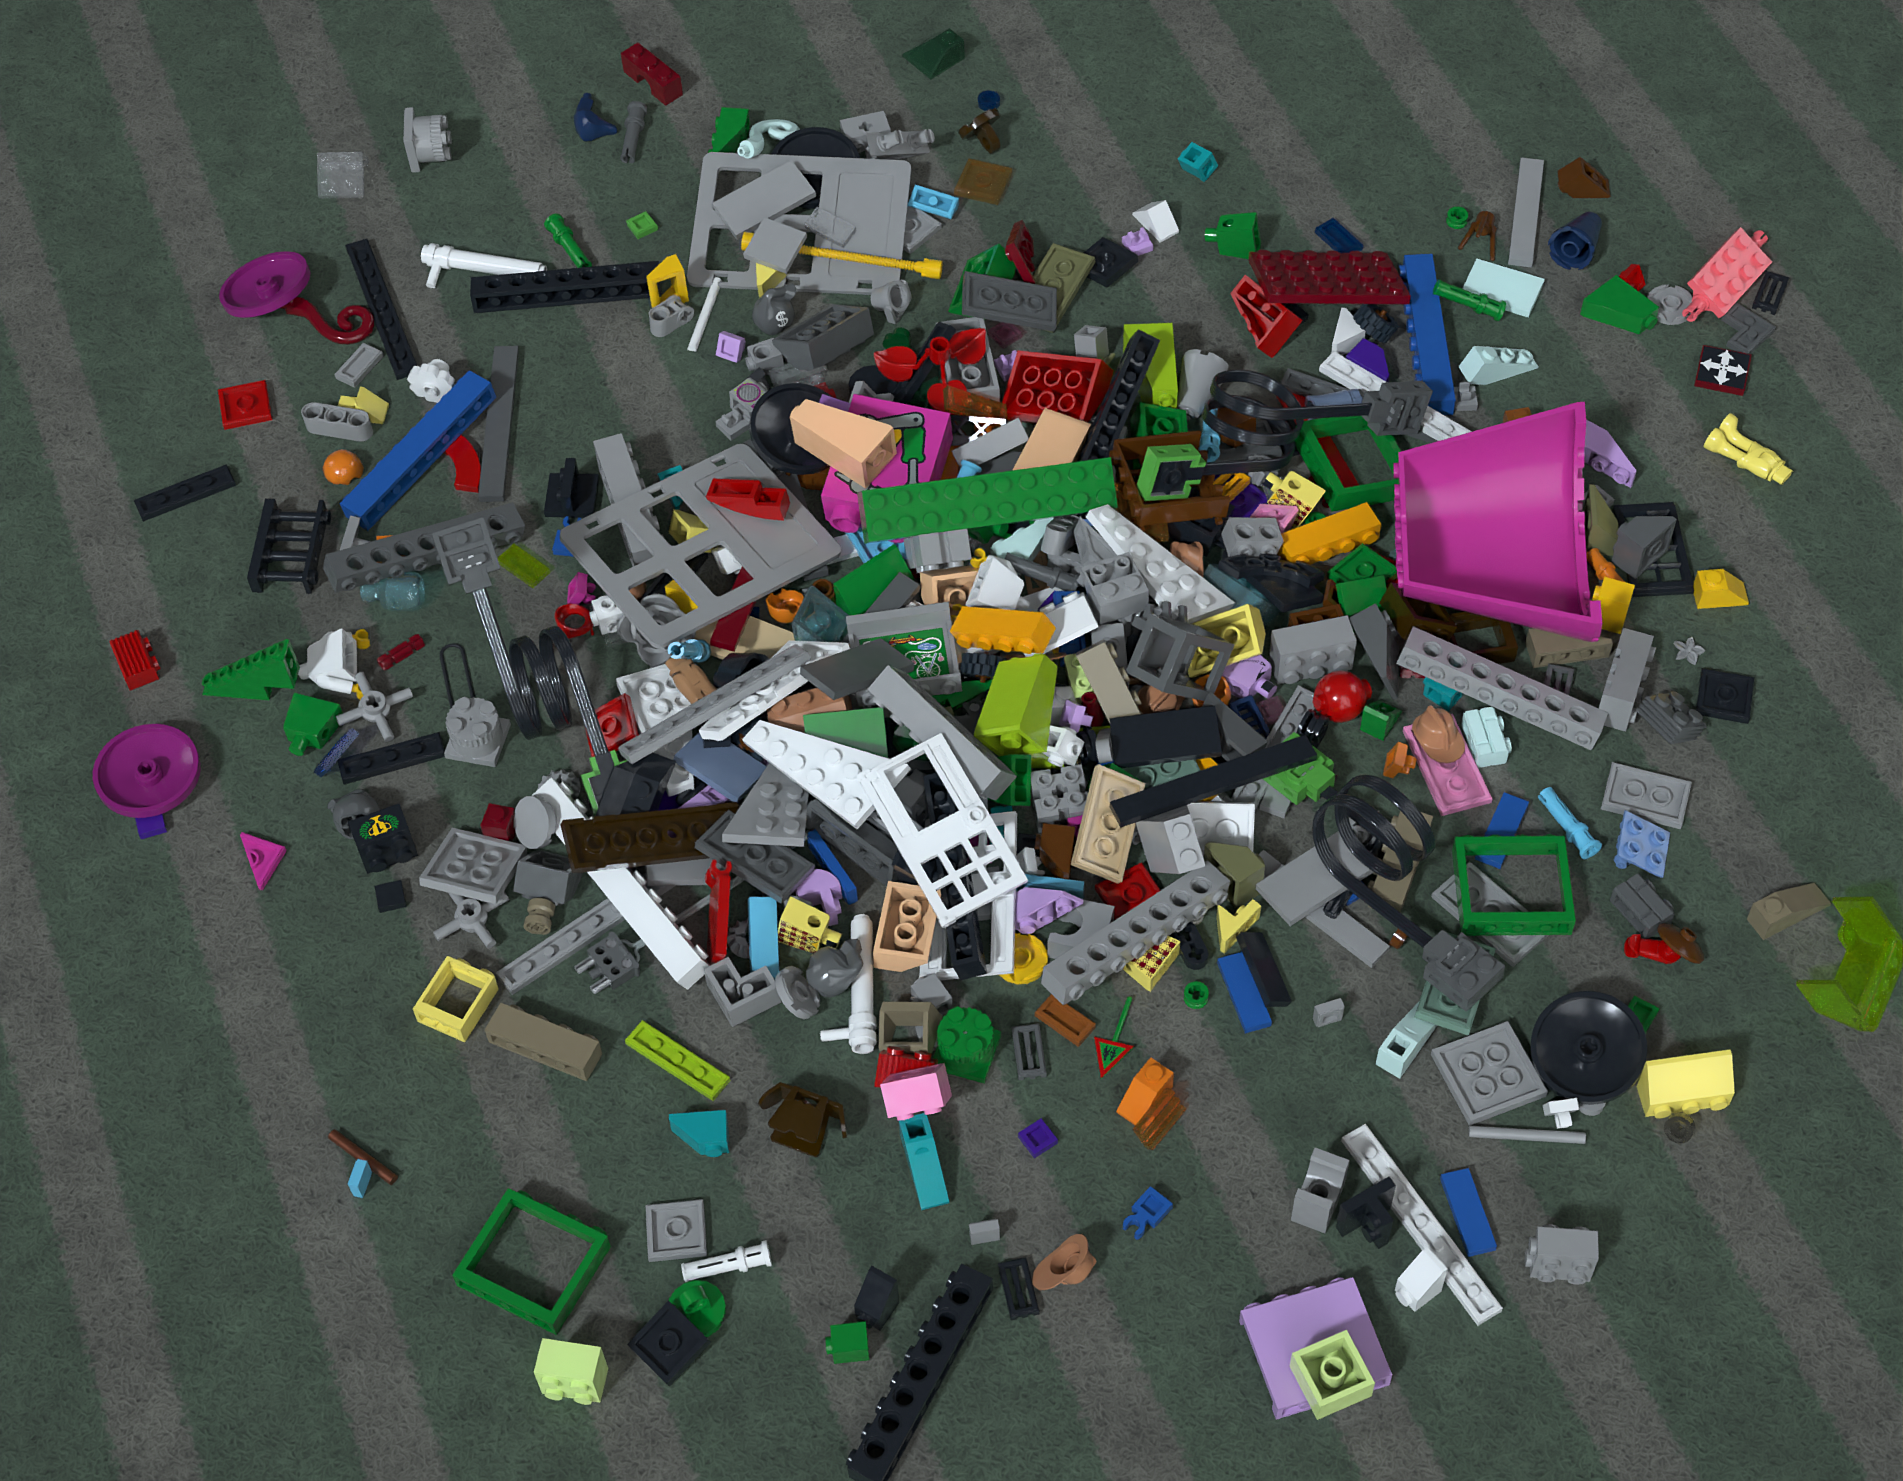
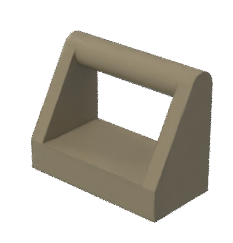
(908, 1014)

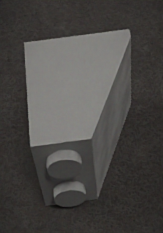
(1171, 842)

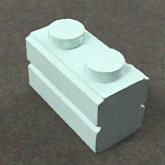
(1485, 737)

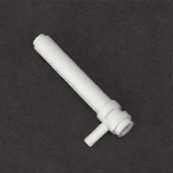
(448, 257)
(862, 1019)

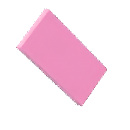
(1454, 784)

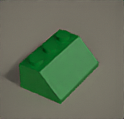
(989, 262)
(1156, 420)
(865, 584)

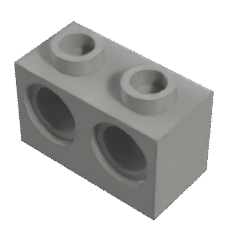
(1252, 536)

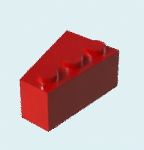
(1268, 322)

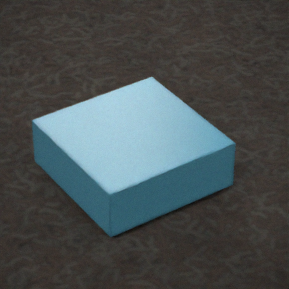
(359, 1178)

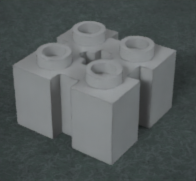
(934, 549)
(1058, 795)

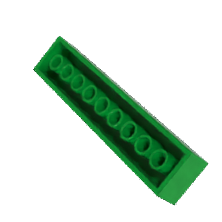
(986, 500)

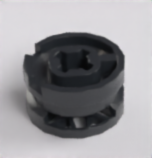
(1313, 727)
(1088, 751)

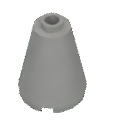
(1196, 379)

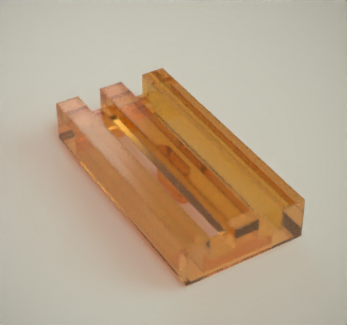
(1160, 1122)

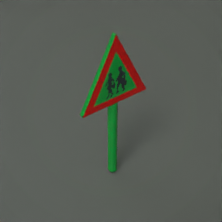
(1111, 1052)

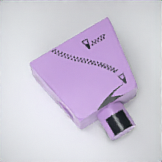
(1250, 677)

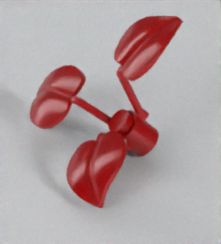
(899, 361)

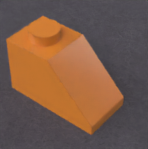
(1145, 1090)

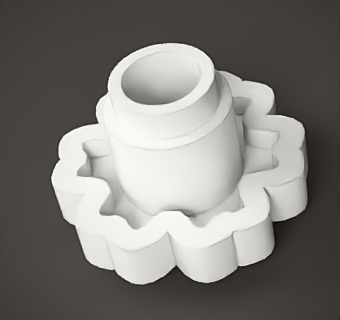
(431, 380)

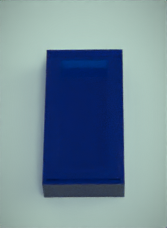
(1338, 237)
(336, 752)

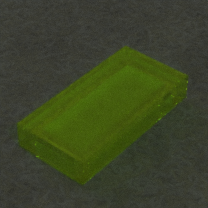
(523, 565)

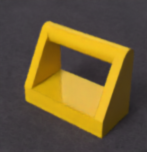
(672, 269)

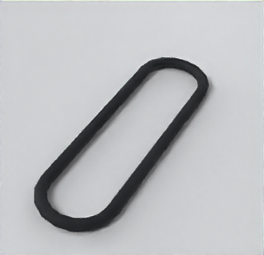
(445, 672)

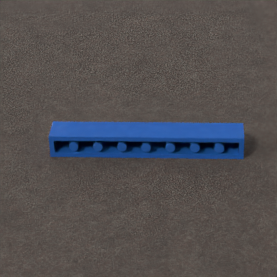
(1427, 331)
(418, 449)

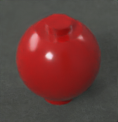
(1341, 696)

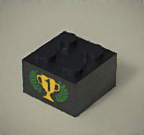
(383, 839)

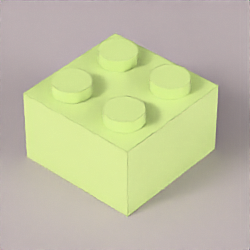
(571, 1371)
(1332, 1374)

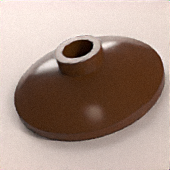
(1681, 941)

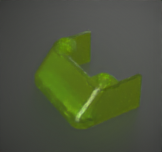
(1866, 971)

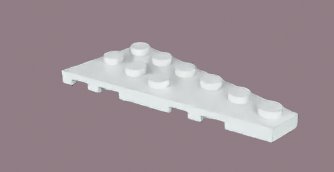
(1162, 572)
(653, 701)
(744, 711)
(821, 768)

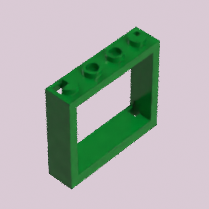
(1323, 473)
(1512, 922)
(512, 1302)

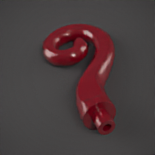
(304, 308)

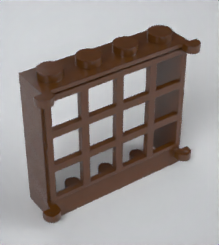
(1209, 505)

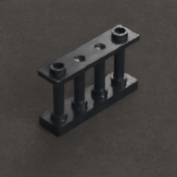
(268, 534)

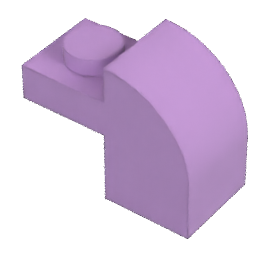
(823, 889)

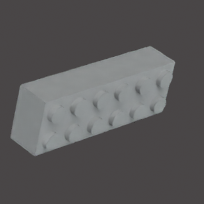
(621, 481)
(927, 718)

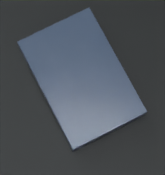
(722, 768)

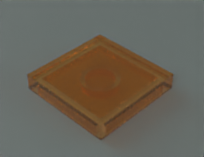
(983, 181)

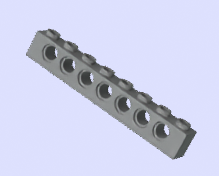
(1502, 688)
(1135, 933)

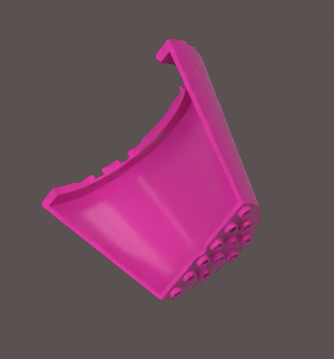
(1499, 523)

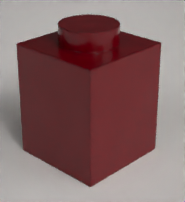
(499, 822)

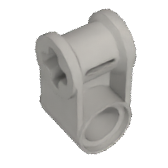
(668, 316)

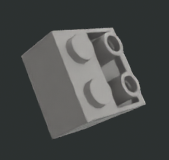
(1115, 588)

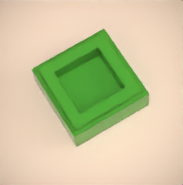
(642, 225)

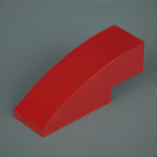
(749, 498)

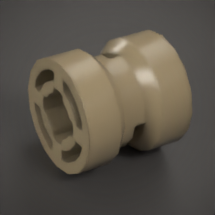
(539, 916)

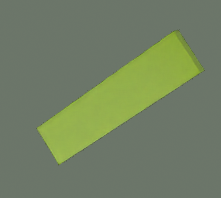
(677, 1060)

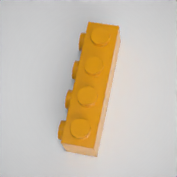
(1331, 535)
(1002, 629)

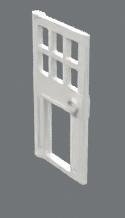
(945, 834)
(1001, 918)

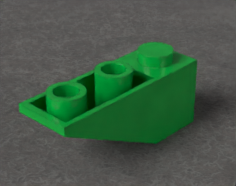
(731, 129)

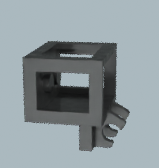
(1168, 649)

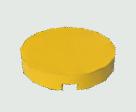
(1027, 967)

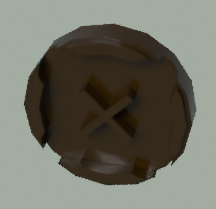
(983, 130)

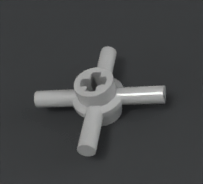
(368, 712)
(470, 917)

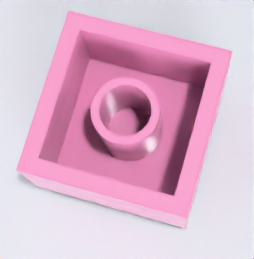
(916, 1091)

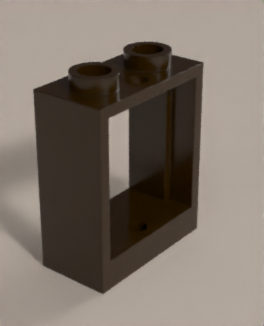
(1410, 612)
(1504, 634)

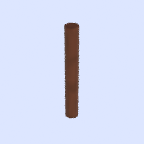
(356, 1152)

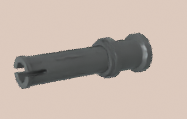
(634, 125)
(1052, 576)

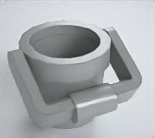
(892, 299)

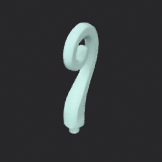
(776, 129)

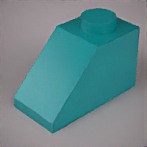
(703, 1131)

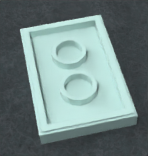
(1505, 284)

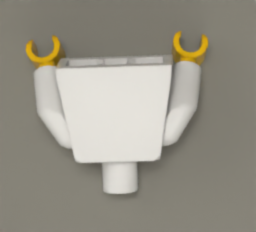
(995, 585)
(334, 661)

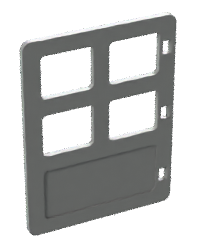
(857, 190)
(766, 548)

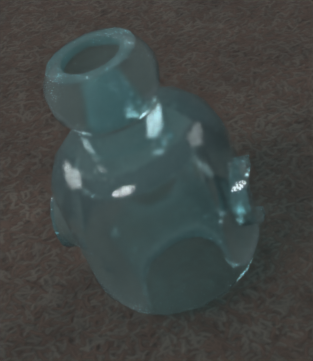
(397, 593)

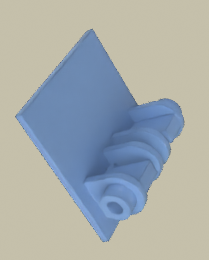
(1641, 845)

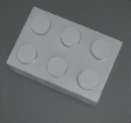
(1312, 649)

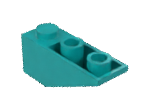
(923, 1161)

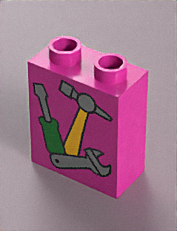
(922, 450)

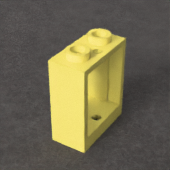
(447, 1023)

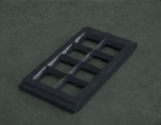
(1659, 588)

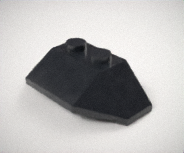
(636, 786)

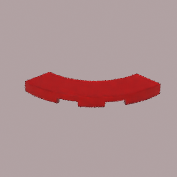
(466, 464)

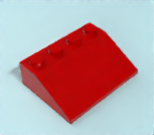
(1056, 383)

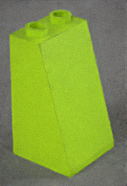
(1160, 381)
(1018, 706)

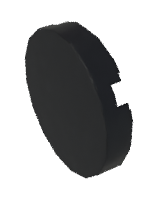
(873, 378)

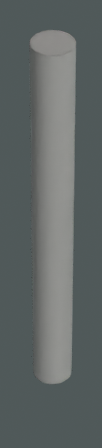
(1527, 1134)

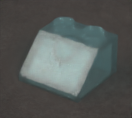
(818, 619)

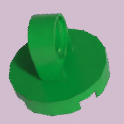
(701, 1305)

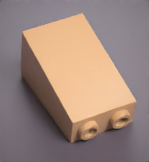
(844, 440)
(1053, 441)

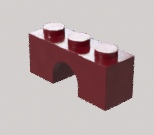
(642, 64)

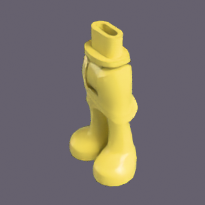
(1758, 459)

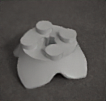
(662, 611)

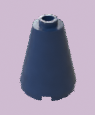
(1576, 241)

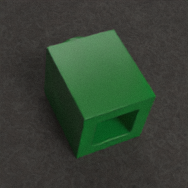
(848, 1342)

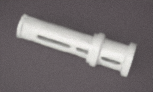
(740, 1259)

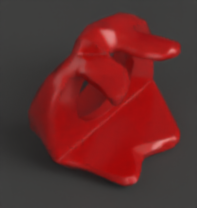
(566, 610)

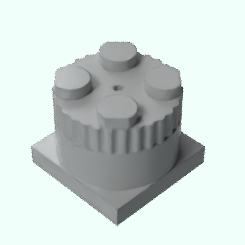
(426, 139)
(475, 732)

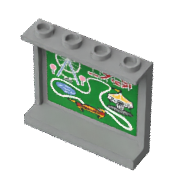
(918, 634)

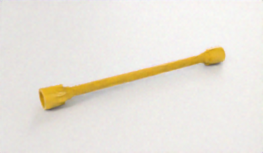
(928, 268)

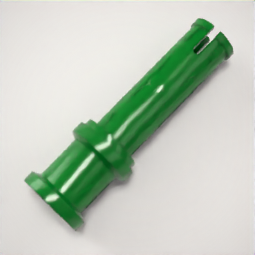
(564, 236)
(1479, 303)

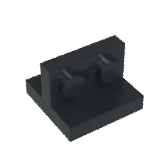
(571, 492)
(1370, 1212)

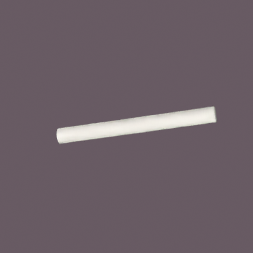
(704, 315)

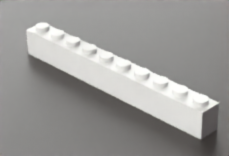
(634, 901)

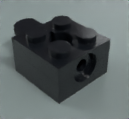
(1206, 533)

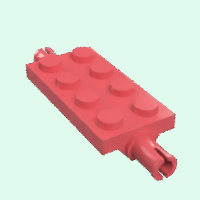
(1727, 274)

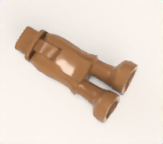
(689, 679)

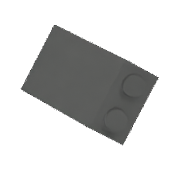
(1377, 638)

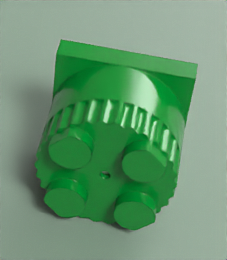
(967, 1043)

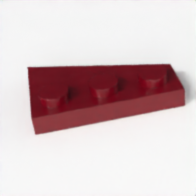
(1021, 250)

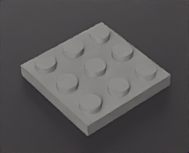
(473, 865)
(1488, 1073)

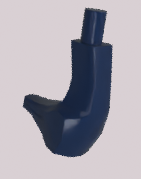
(588, 124)

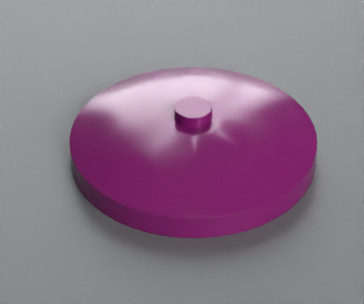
(264, 284)
(146, 770)

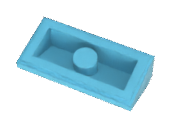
(933, 202)

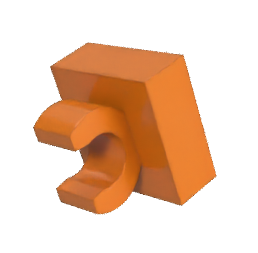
(1398, 761)

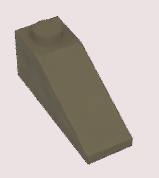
(1560, 649)
(1786, 909)

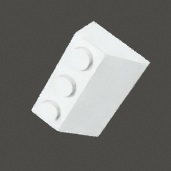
(1070, 618)

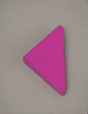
(262, 856)

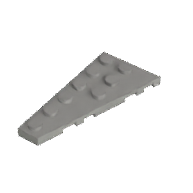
(771, 813)

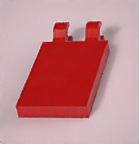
(718, 911)

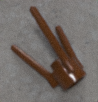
(1483, 225)

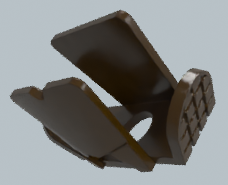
(798, 1121)

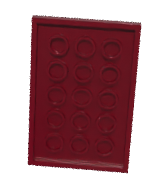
(1328, 277)

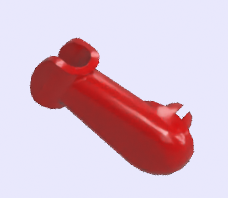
(1649, 948)

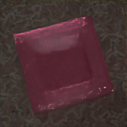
(1005, 334)
(1271, 710)

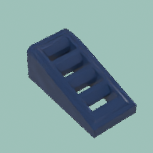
(1249, 703)

